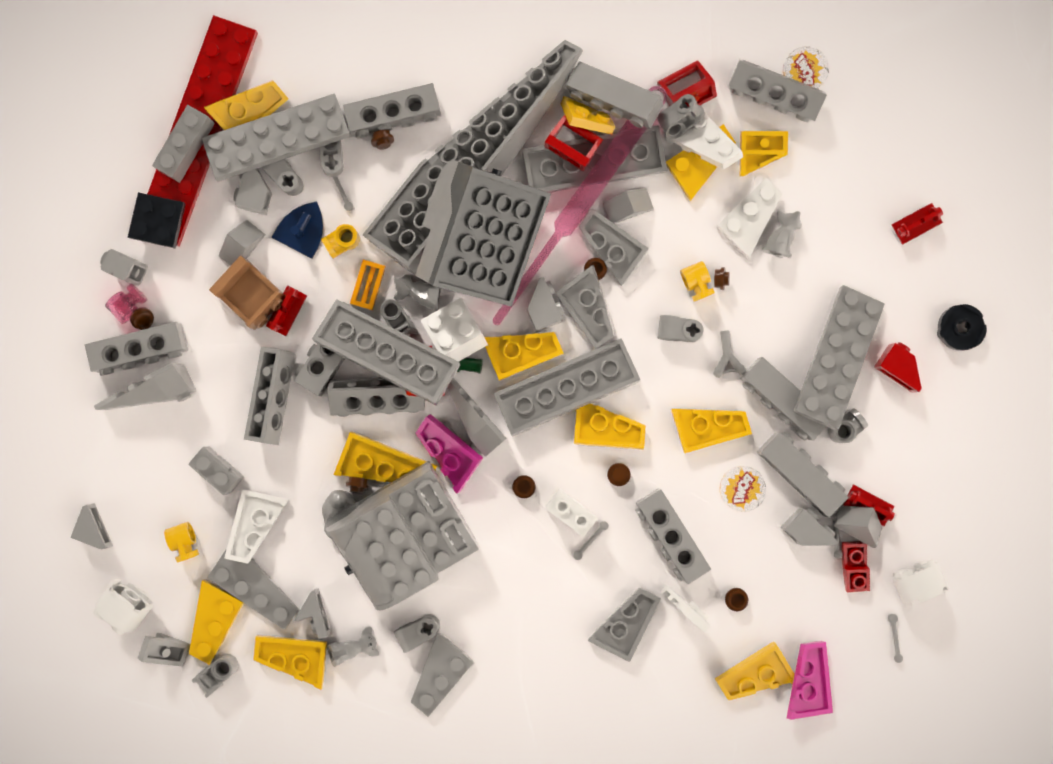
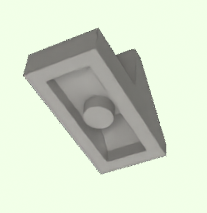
(314, 608)
(163, 650)

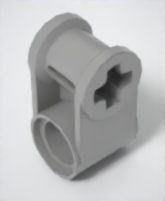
(678, 116)
(281, 174)
(400, 320)
(674, 329)
(414, 634)
(213, 676)

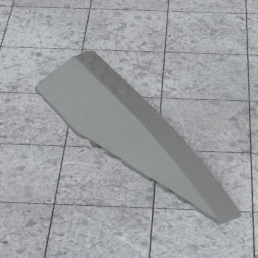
(487, 143)

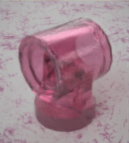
(123, 304)

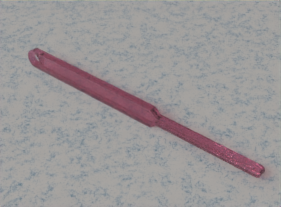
(583, 199)

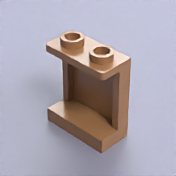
(248, 293)

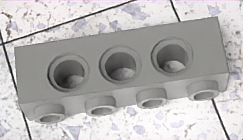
(380, 105)
(807, 111)
(100, 351)
(318, 383)
(364, 389)
(269, 396)
(697, 564)

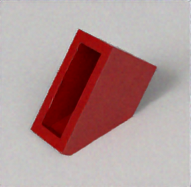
(900, 366)

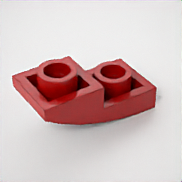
(855, 567)

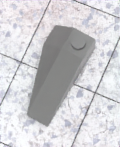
(162, 385)
(477, 424)

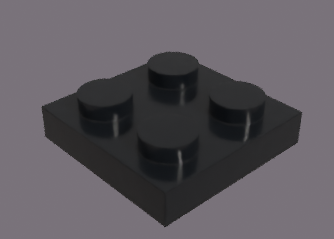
(156, 220)

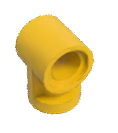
(334, 243)
(695, 278)
(180, 539)

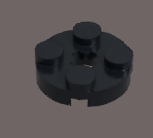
(973, 321)

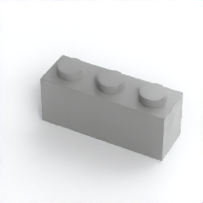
(183, 143)

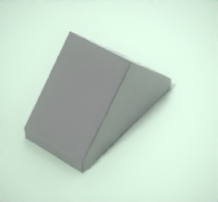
(628, 205)
(240, 242)
(859, 523)
(91, 528)

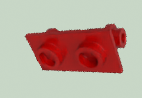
(918, 223)
(283, 318)
(862, 498)

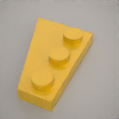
(247, 105)
(691, 170)
(521, 352)
(709, 427)
(606, 429)
(213, 620)
(297, 657)
(757, 672)

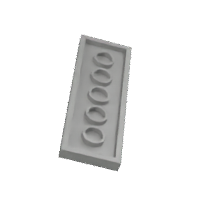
(275, 137)
(553, 173)
(386, 352)
(839, 358)
(567, 387)

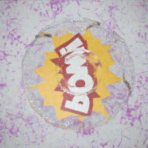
(807, 66)
(742, 488)

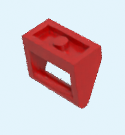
(702, 90)
(567, 152)

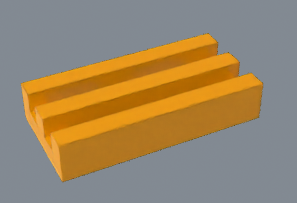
(362, 304)

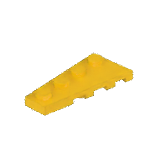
(374, 460)

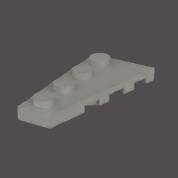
(254, 589)

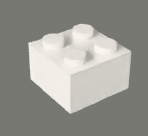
(454, 331)

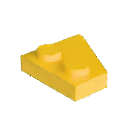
(586, 117)
(761, 148)

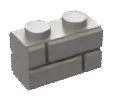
(123, 267)
(216, 470)

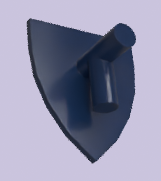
(301, 229)

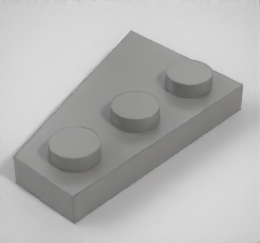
(613, 245)
(588, 307)
(627, 625)
(440, 674)

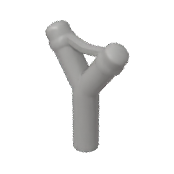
(728, 357)

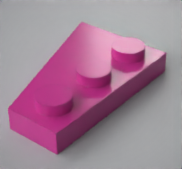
(451, 452)
(811, 683)

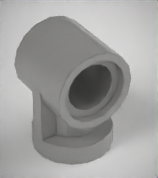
(854, 424)

